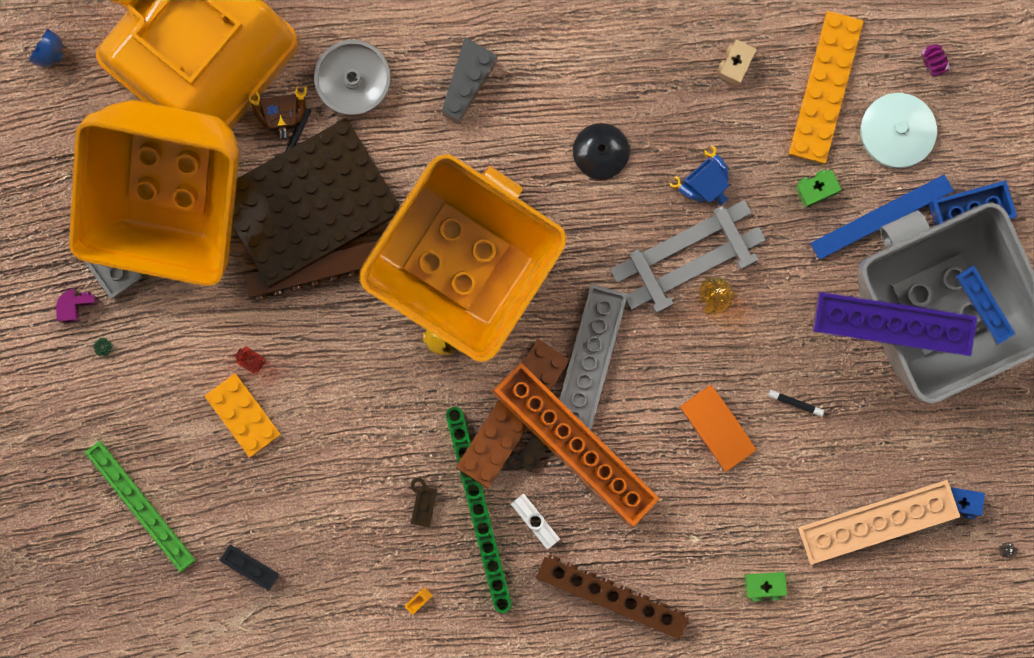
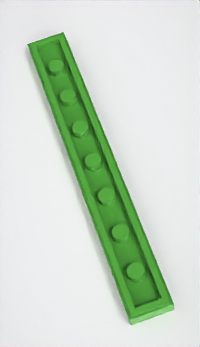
(140, 506)

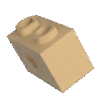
(741, 52)

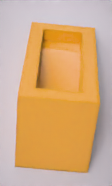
(418, 600)

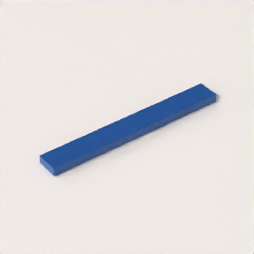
(881, 216)

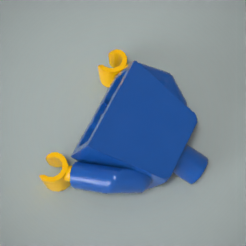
(706, 181)

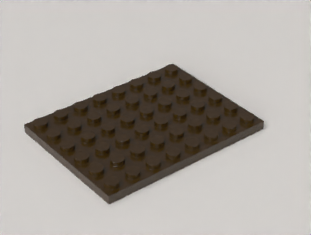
(310, 202)

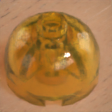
(716, 295)

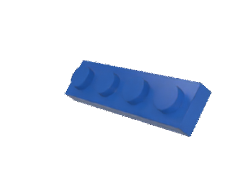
(985, 305)

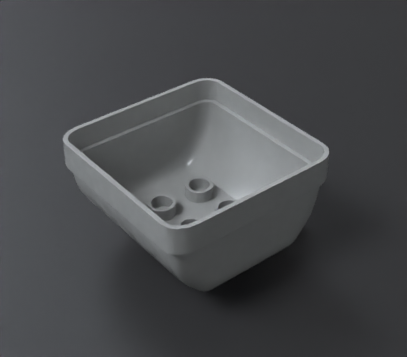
(921, 272)

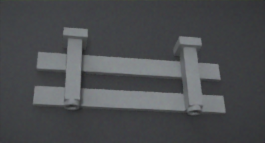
(654, 288)

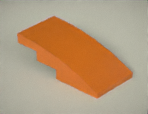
(718, 428)

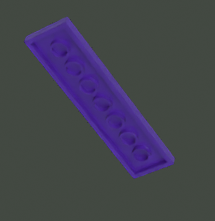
(894, 324)

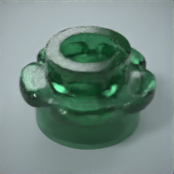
(107, 347)

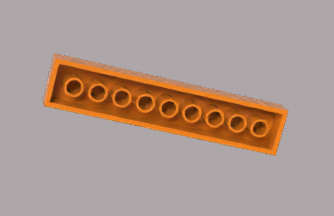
(575, 445)

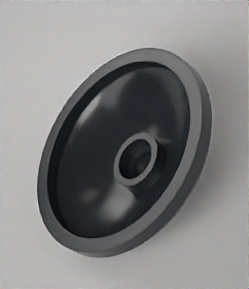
(597, 163)

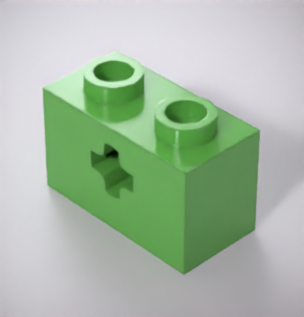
(810, 196)
(776, 581)

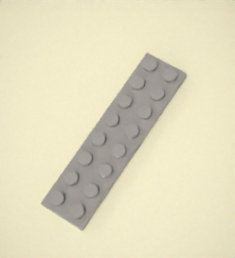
(592, 352)

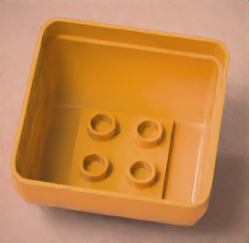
(198, 53)
(154, 191)
(463, 256)

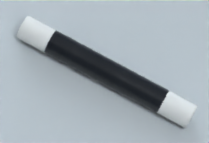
(796, 403)

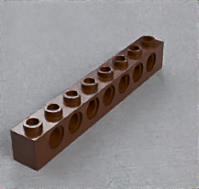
(678, 617)

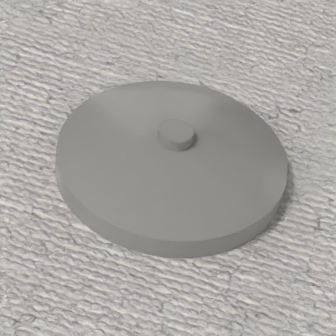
(352, 78)

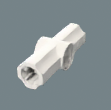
(527, 511)

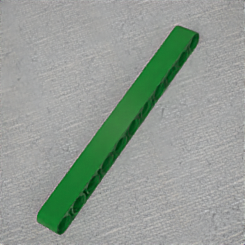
(478, 519)

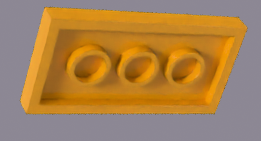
(242, 415)

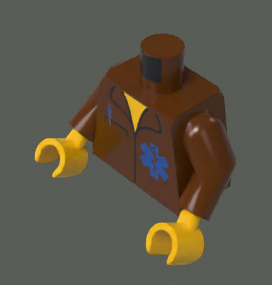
(280, 112)

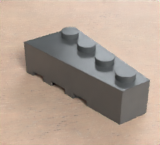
(468, 78)

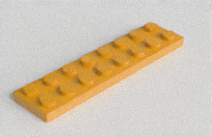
(825, 87)

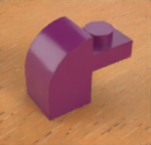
(68, 305)

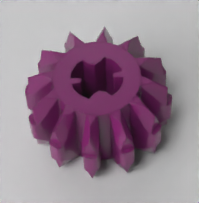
(935, 60)

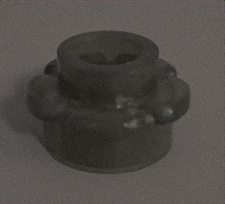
(1007, 550)

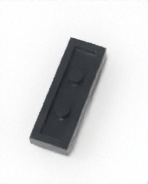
(249, 567)

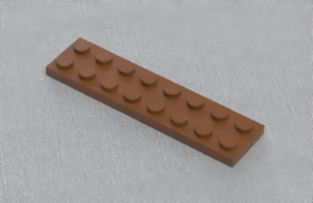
(502, 428)

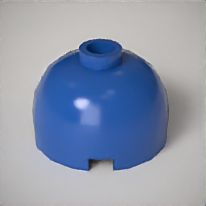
(47, 50)

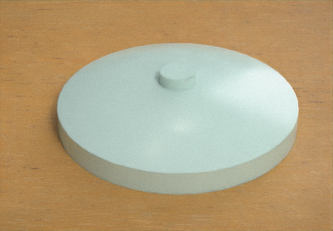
(898, 130)

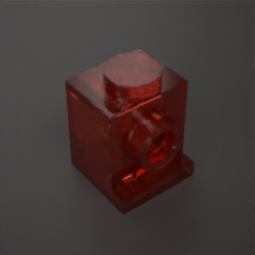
(258, 360)

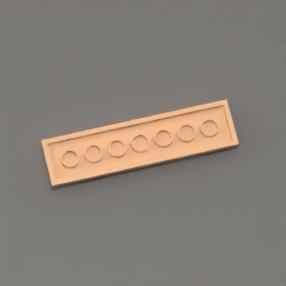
(879, 522)

